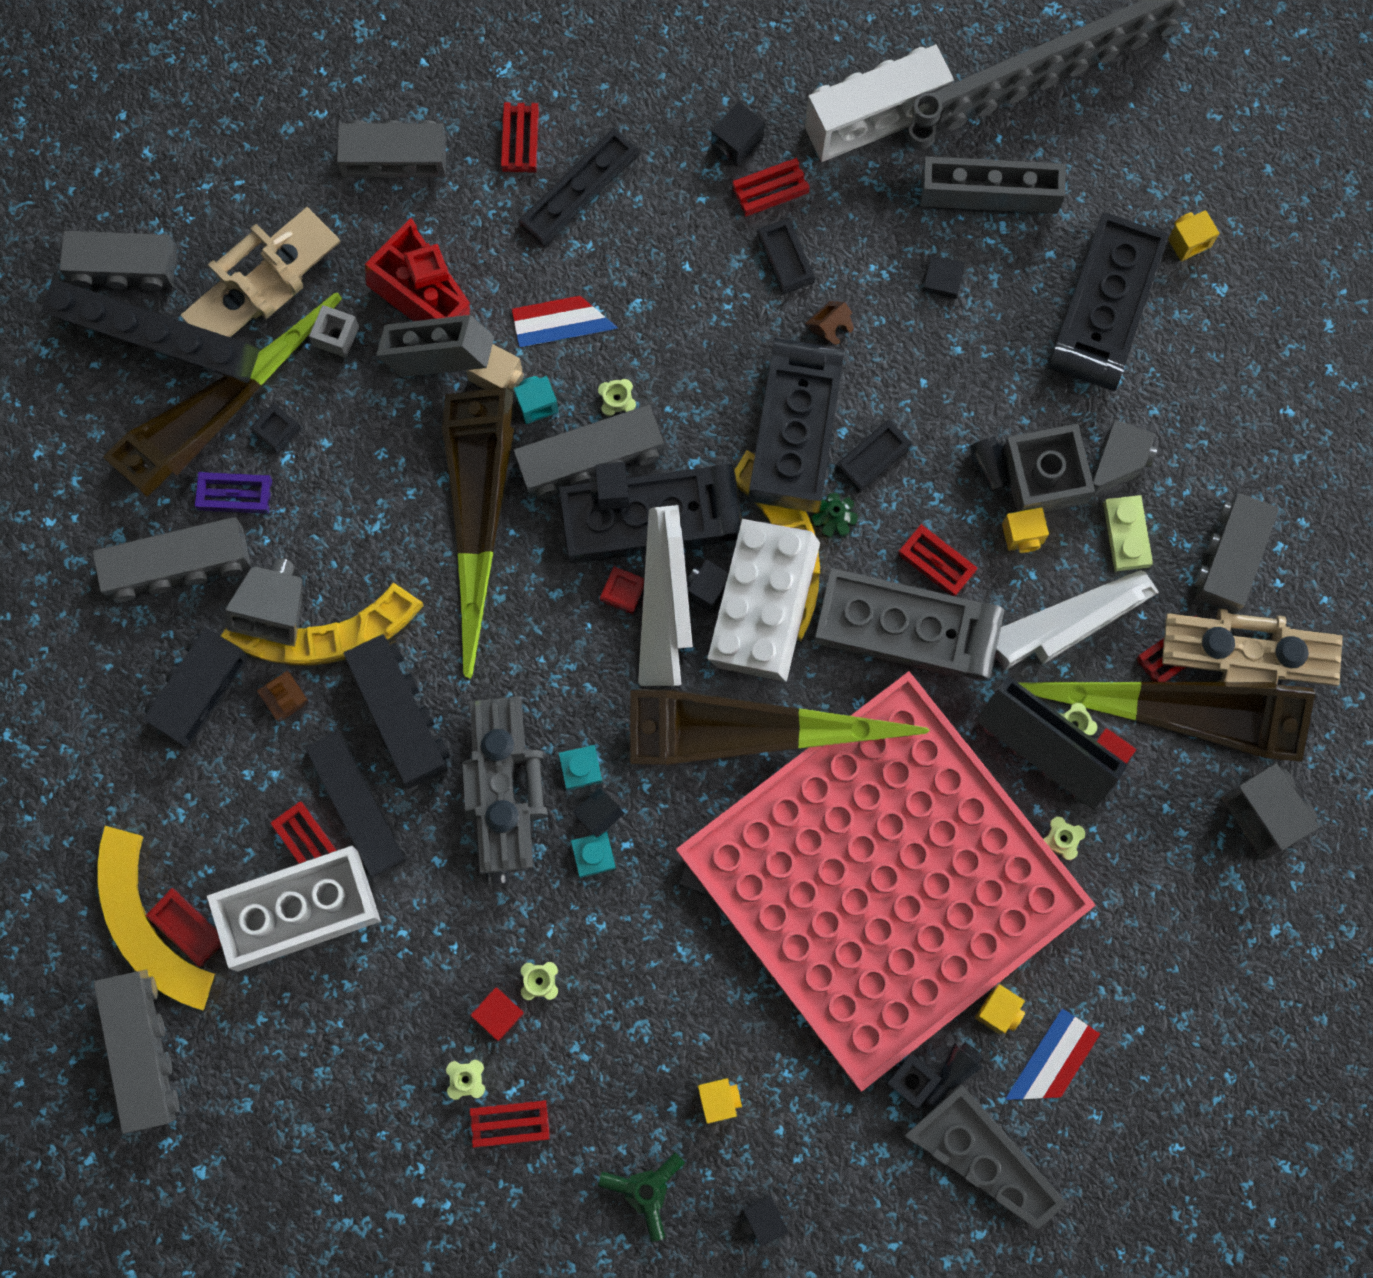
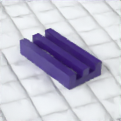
(264, 495)

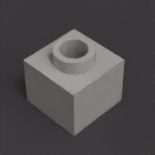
(330, 322)

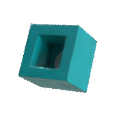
(535, 399)

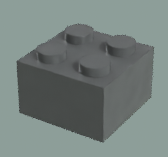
(1048, 469)
(1271, 811)

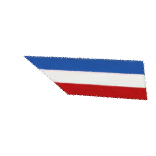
(558, 321)
(1055, 1059)

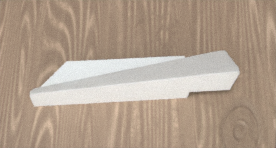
(665, 601)
(1071, 621)

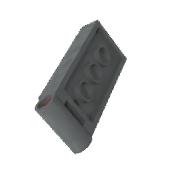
(909, 625)

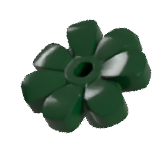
(835, 516)

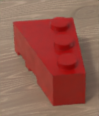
(390, 279)

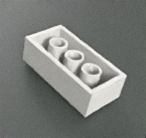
(873, 102)
(764, 600)
(293, 909)

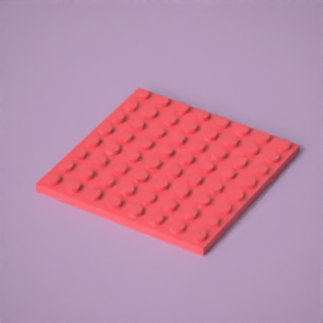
(885, 883)

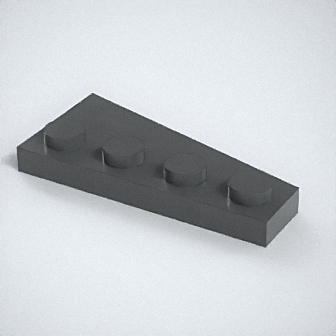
(978, 1149)

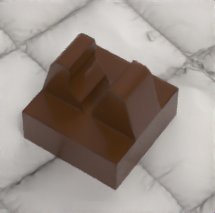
(828, 319)
(283, 696)

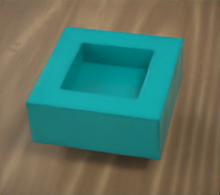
(580, 767)
(593, 855)

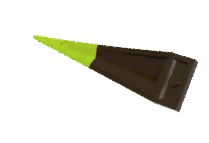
(176, 436)
(477, 455)
(1240, 715)
(696, 727)

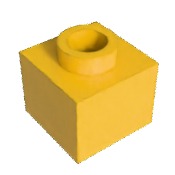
(1193, 234)
(1025, 530)
(1001, 1010)
(719, 1100)

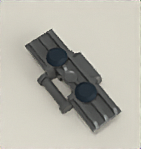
(488, 785)

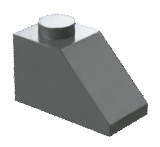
(1123, 456)

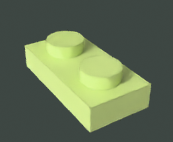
(1128, 533)

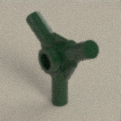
(646, 1192)

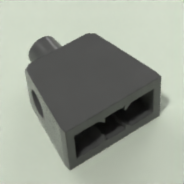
(268, 604)

